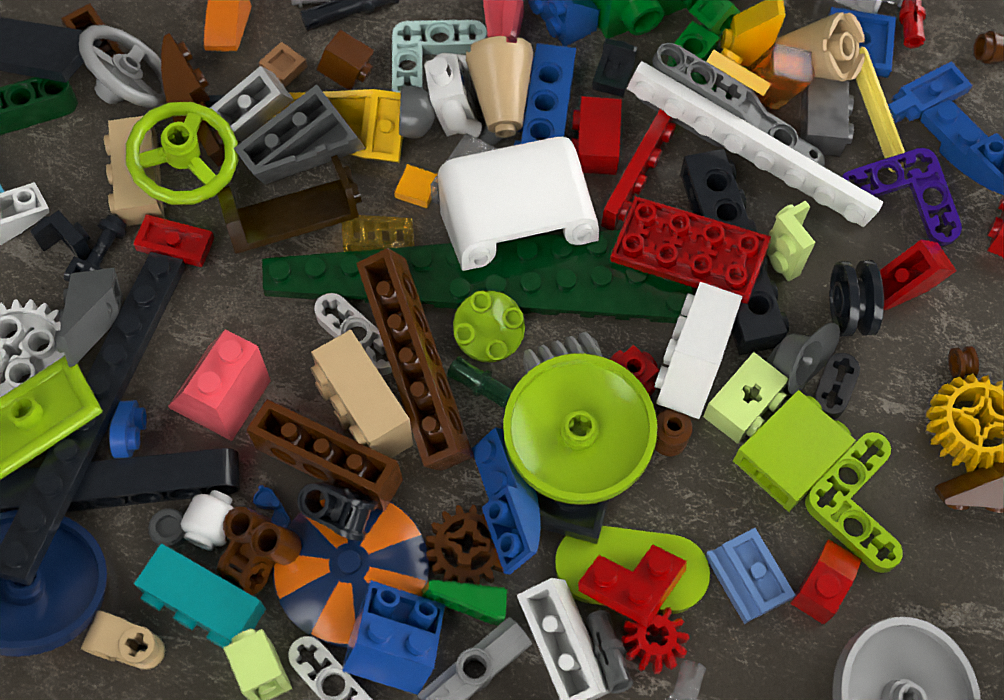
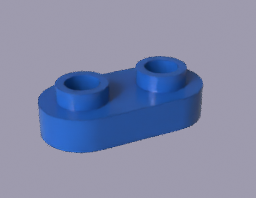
(126, 428)

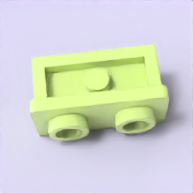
(790, 241)

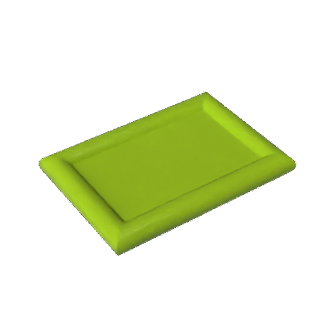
(43, 413)

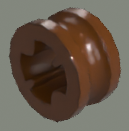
(963, 362)

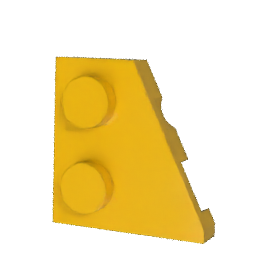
(730, 64)

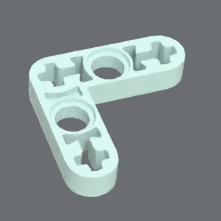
(416, 48)

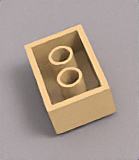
(360, 396)

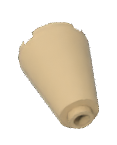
(833, 46)
(501, 81)

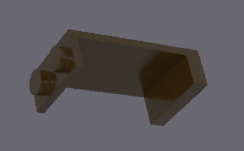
(291, 213)

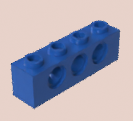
(551, 65)

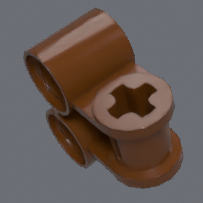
(254, 548)

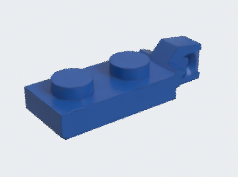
(928, 91)

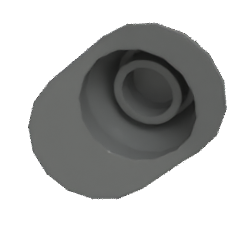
(803, 355)

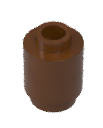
(672, 432)

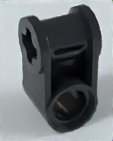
(344, 509)

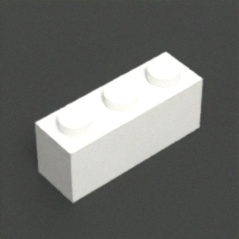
(563, 640)

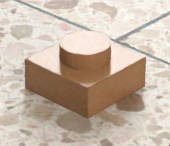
(284, 63)

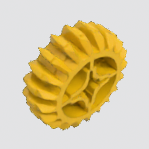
(959, 430)

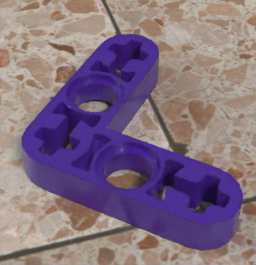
(918, 184)

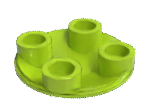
(488, 326)

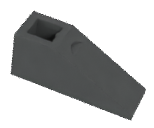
(89, 312)

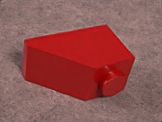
(914, 273)
(827, 582)

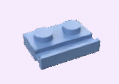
(750, 575)

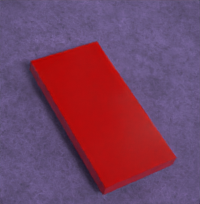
(690, 248)

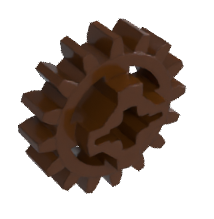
(452, 545)

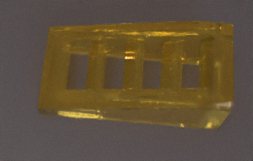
(369, 223)

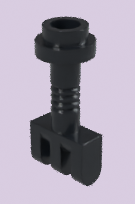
(112, 228)

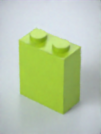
(794, 449)

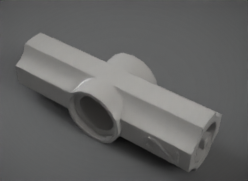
(493, 651)

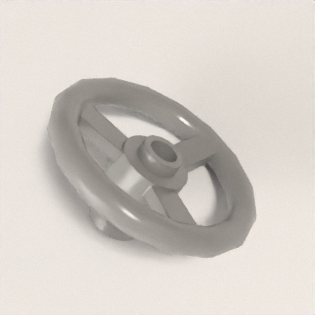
(121, 75)

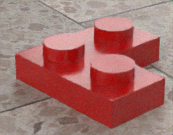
(637, 592)

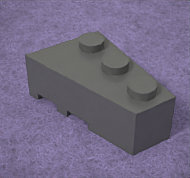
(298, 139)

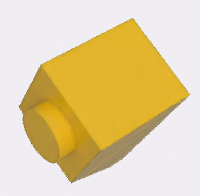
(754, 30)

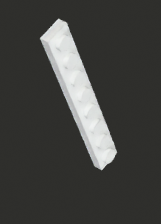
(754, 145)

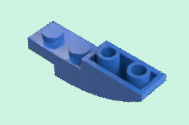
(967, 145)
(512, 503)

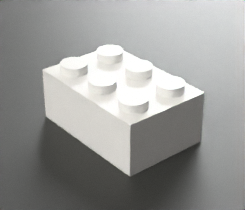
(696, 349)

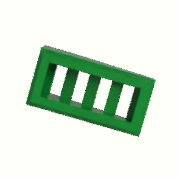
(475, 600)

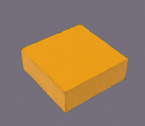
(415, 186)

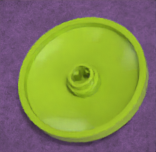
(580, 428)

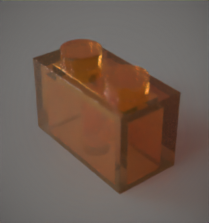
(787, 71)

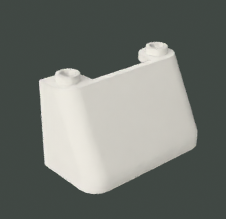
(514, 196)

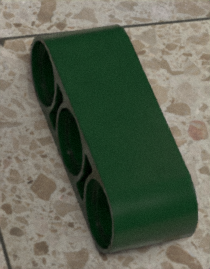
(34, 103)

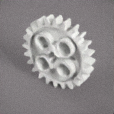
(19, 352)

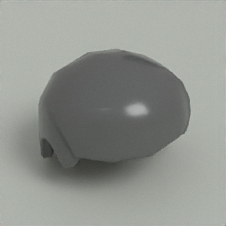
(415, 112)

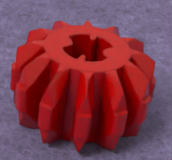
(653, 652)

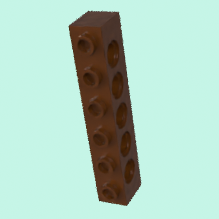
(414, 360)

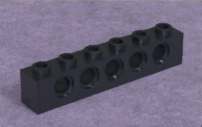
(713, 170)

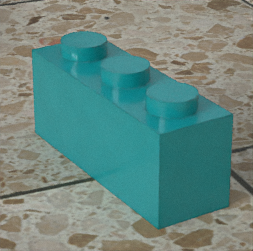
(197, 596)

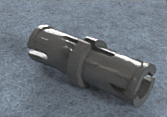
(609, 651)

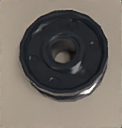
(856, 297)

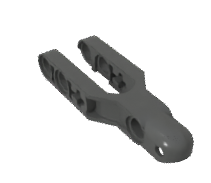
(742, 104)

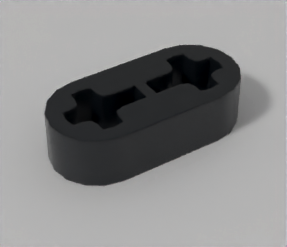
(843, 389)

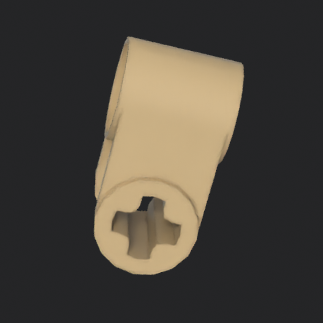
(119, 639)

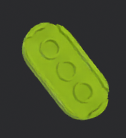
(627, 549)

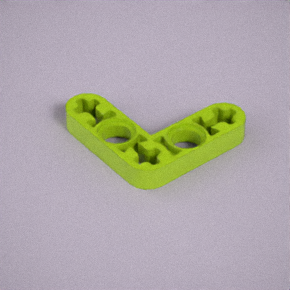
(843, 507)

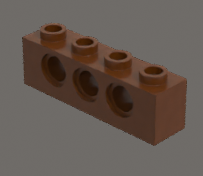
(324, 453)

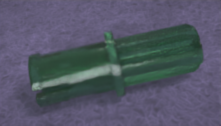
(479, 381)

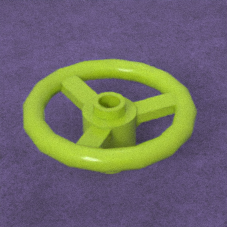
(181, 151)

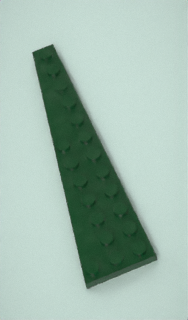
(536, 272)

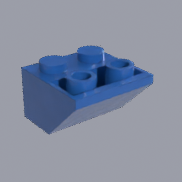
(567, 18)
(394, 638)

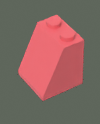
(223, 385)

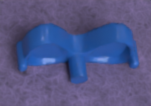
(267, 499)

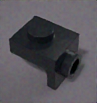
(615, 67)
(57, 228)

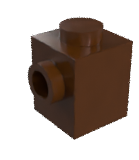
(346, 60)

